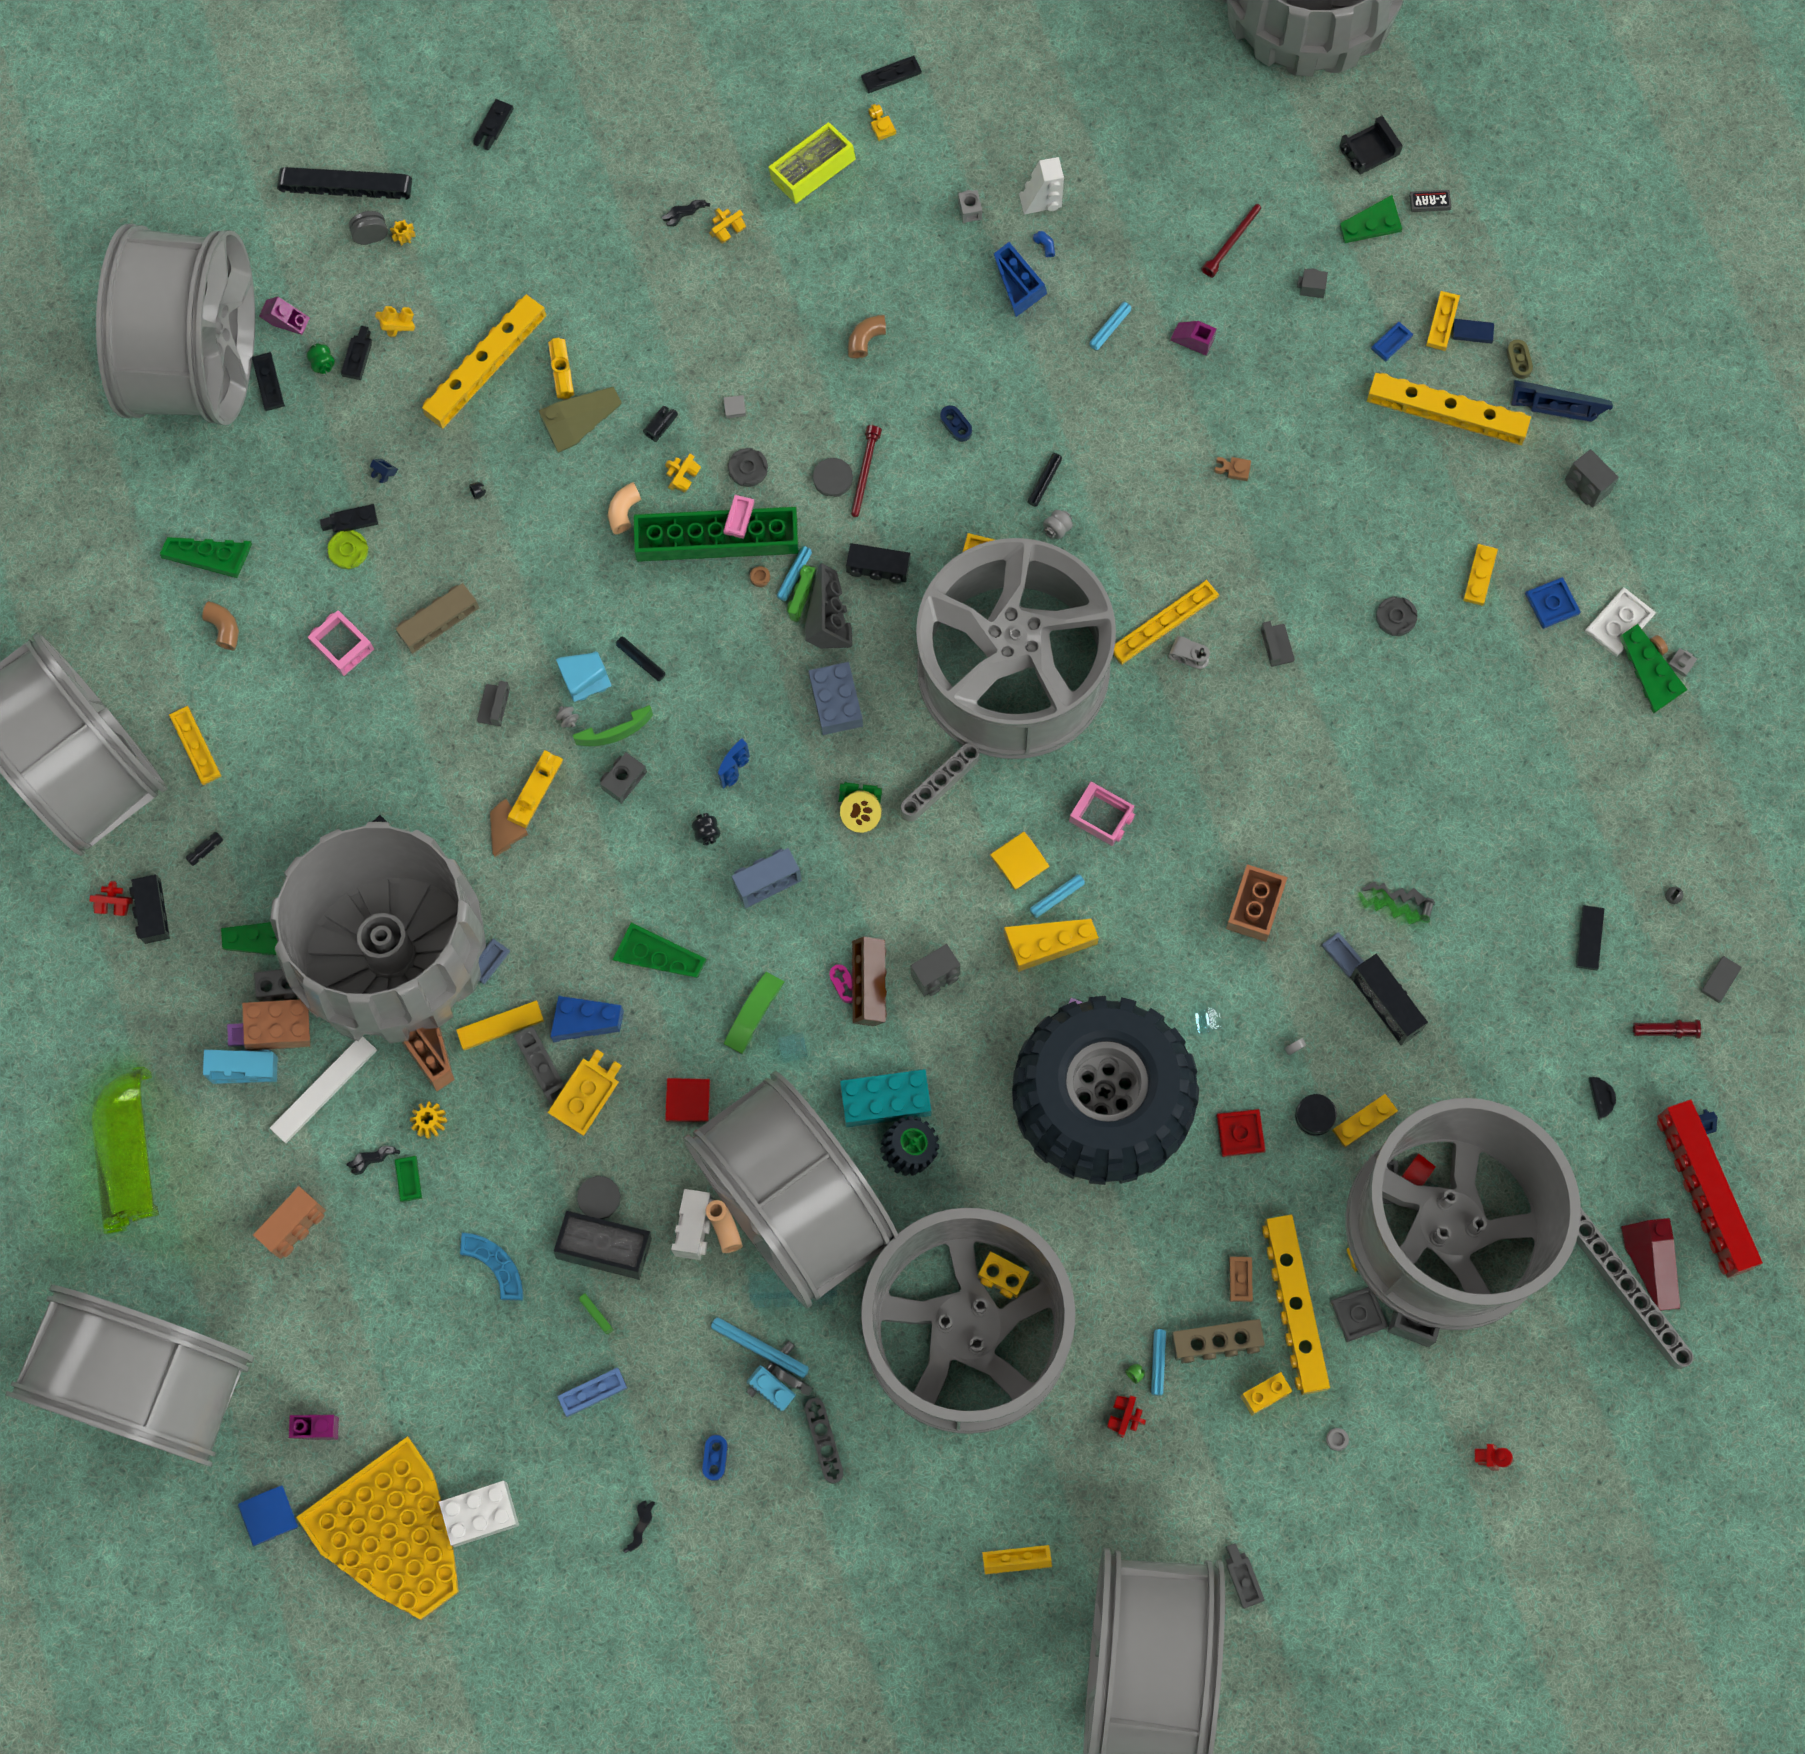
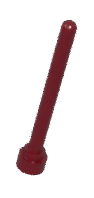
(1211, 267)
(872, 434)

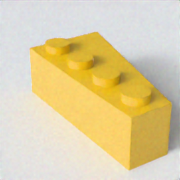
(1048, 941)

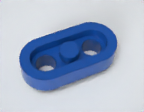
(715, 1457)

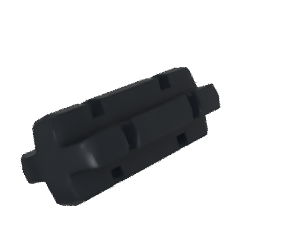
(204, 848)

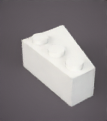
(1044, 188)
(692, 1225)

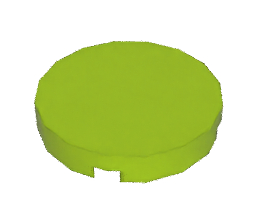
(350, 555)

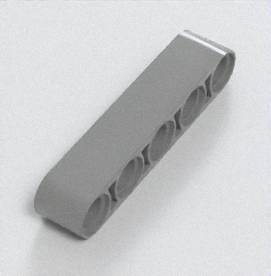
(945, 773)

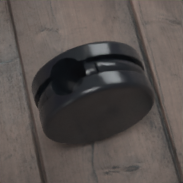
(1315, 1115)

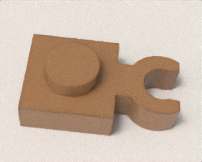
(1236, 469)

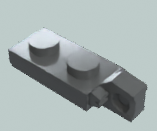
(1243, 1577)

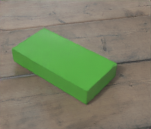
(595, 1313)

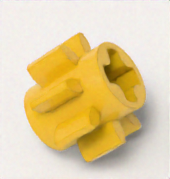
(402, 232)

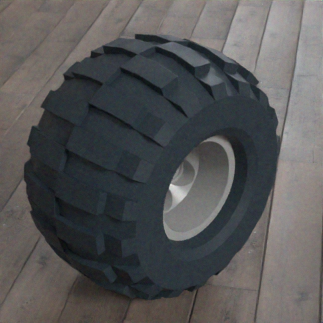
(1139, 1051)

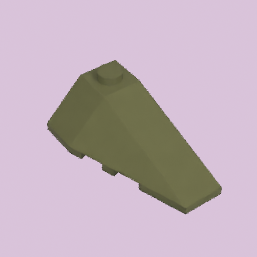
(575, 417)

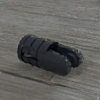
(660, 423)

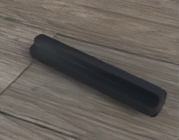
(1044, 479)
(640, 658)

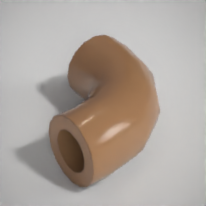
(863, 334)
(225, 624)

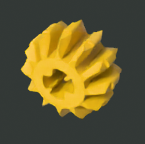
(421, 1115)

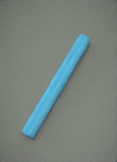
(760, 1347)

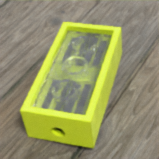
(812, 162)

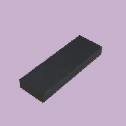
(891, 74)
(268, 381)
(1590, 937)

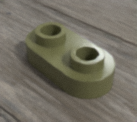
(1519, 360)

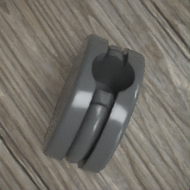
(368, 227)

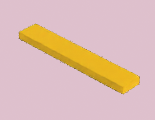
(1164, 622)

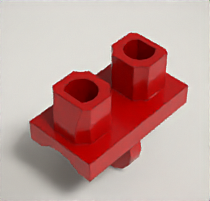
(121, 903)
(1120, 1425)
(1493, 1457)

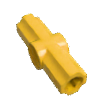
(563, 377)

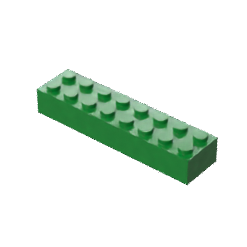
(702, 535)

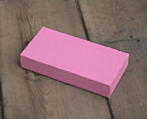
(739, 516)

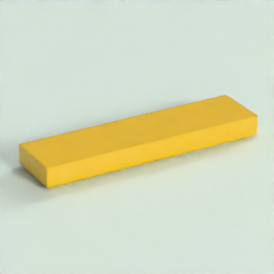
(195, 745)
(500, 1025)

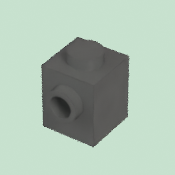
(1312, 283)

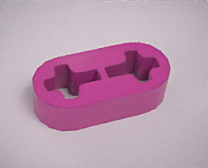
(837, 983)

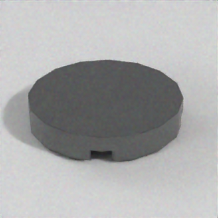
(748, 467)
(832, 477)
(1390, 616)
(598, 1197)
(792, 1380)

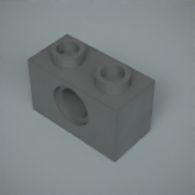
(622, 788)

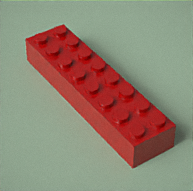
(1708, 1189)

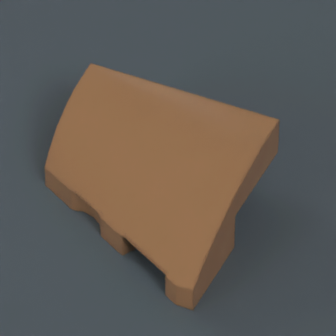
(502, 830)

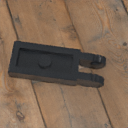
(493, 123)

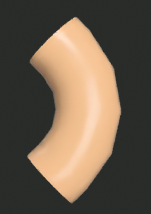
(620, 506)
(724, 1226)

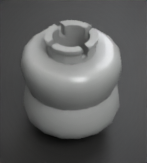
(1057, 524)

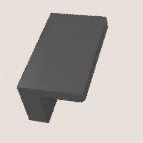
(1277, 644)
(493, 703)

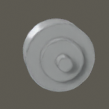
(565, 714)

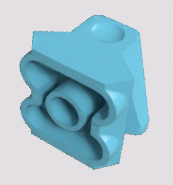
(583, 675)

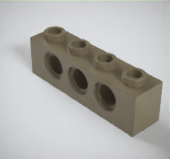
(1250, 1329)

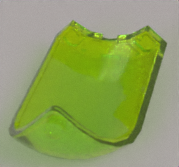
(122, 1152)

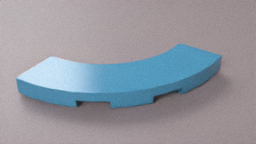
(497, 1261)

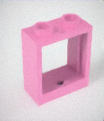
(354, 656)
(1108, 797)

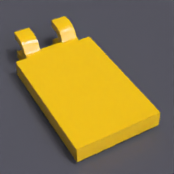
(585, 1093)

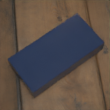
(1473, 331)

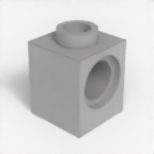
(970, 213)

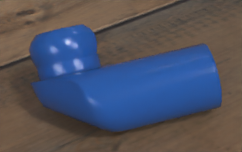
(1047, 241)

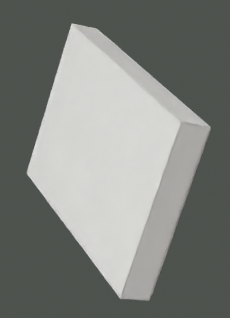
(1617, 618)

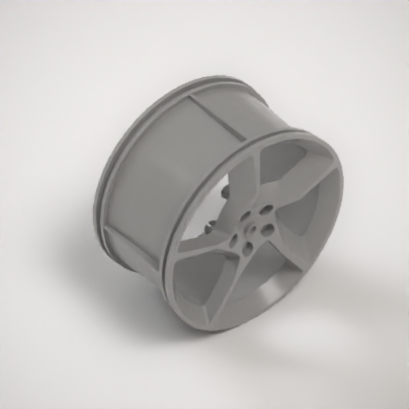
(175, 324)
(1014, 641)
(68, 749)
(792, 1188)
(1454, 1218)
(968, 1322)
(130, 1374)
(1155, 1657)

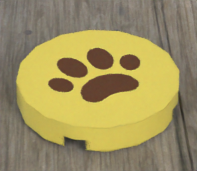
(860, 811)

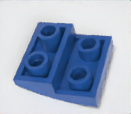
(735, 758)
(267, 1515)

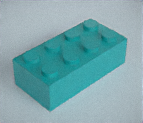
(885, 1098)

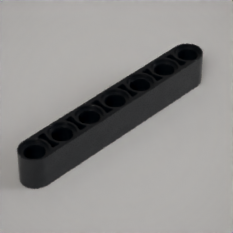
(344, 182)

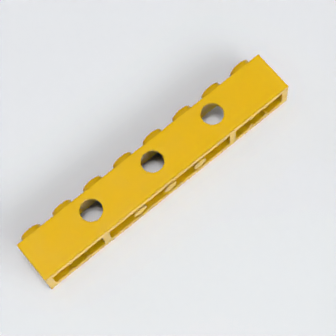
(475, 373)
(1466, 415)
(1301, 1322)

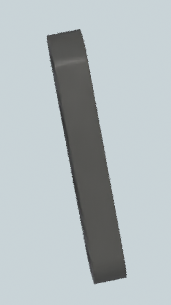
(821, 1441)

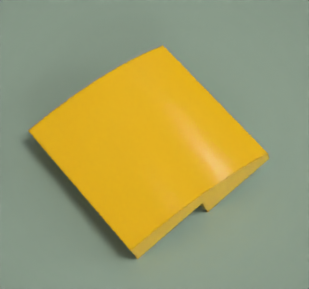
(1019, 860)

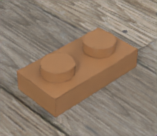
(1240, 1279)

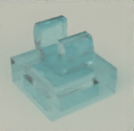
(1207, 1021)

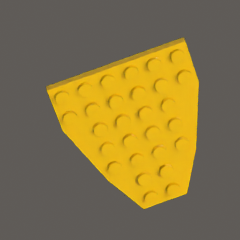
(389, 1531)

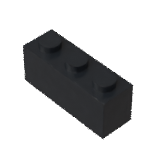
(878, 563)
(149, 909)

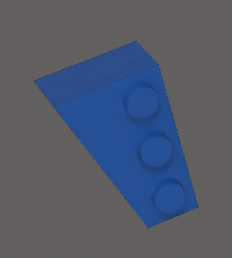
(1019, 279)
(584, 1018)

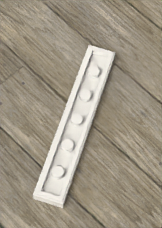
(323, 1089)

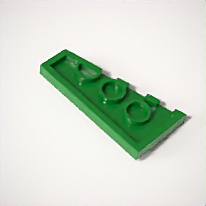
(217, 557)
(1655, 674)
(250, 939)
(652, 951)

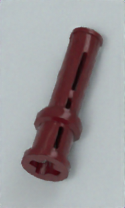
(1677, 1028)

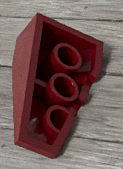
(1653, 1254)

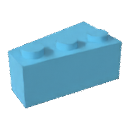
(240, 1066)

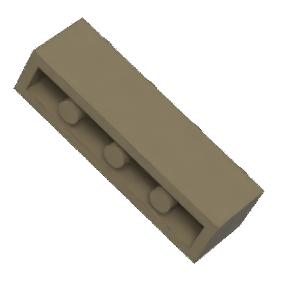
(437, 617)

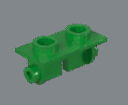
(848, 788)

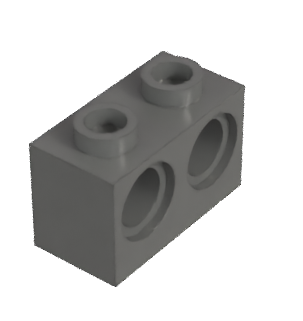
(278, 990)

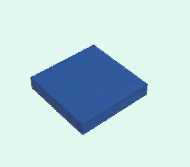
(1552, 603)

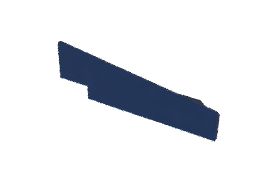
(1558, 401)

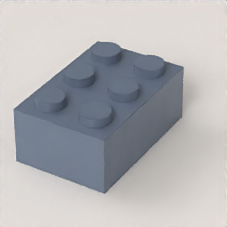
(835, 698)
(766, 877)

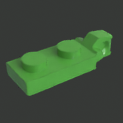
(801, 593)

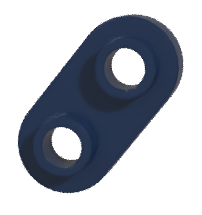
(958, 423)

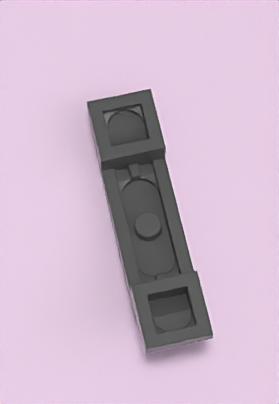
(540, 1063)

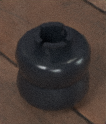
(706, 829)

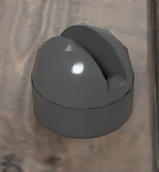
(1679, 897)

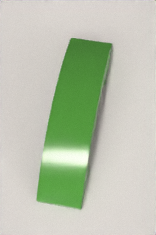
(588, 738)
(753, 1012)

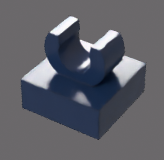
(384, 468)
(1709, 1121)

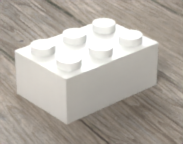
(478, 1513)

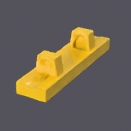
(535, 789)

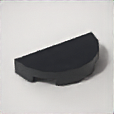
(1603, 1096)

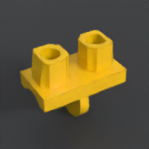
(734, 220)
(395, 322)
(688, 465)

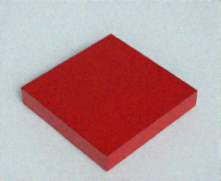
(687, 1100)
(1240, 1133)

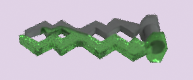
(1389, 898)

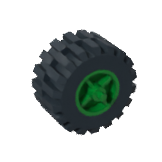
(909, 1146)

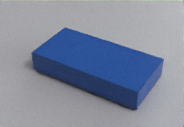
(1392, 341)

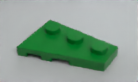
(1372, 222)

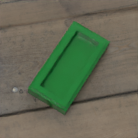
(408, 1179)

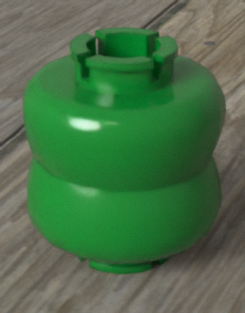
(320, 358)

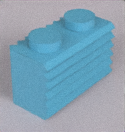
(771, 1388)

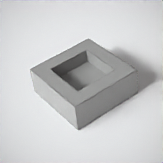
(734, 406)

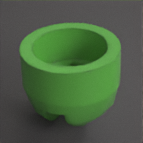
(1137, 1371)

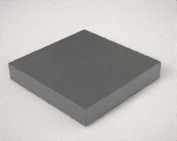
(1359, 1314)

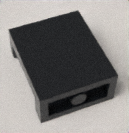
(1371, 146)

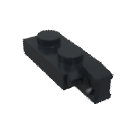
(357, 355)
(350, 519)

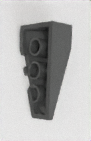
(825, 618)

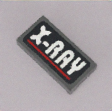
(1430, 200)

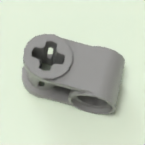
(1187, 652)

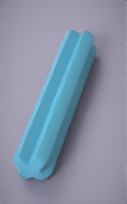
(1111, 324)
(794, 573)
(1057, 896)
(1158, 1362)

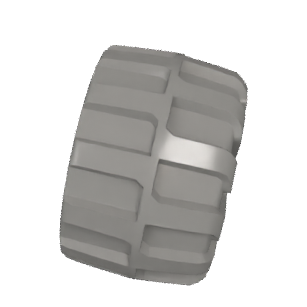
(1312, 32)
(378, 932)

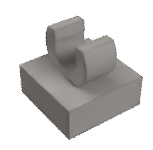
(1682, 662)

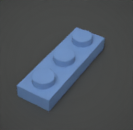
(592, 1392)

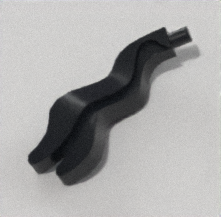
(678, 212)
(362, 1160)
(645, 1519)

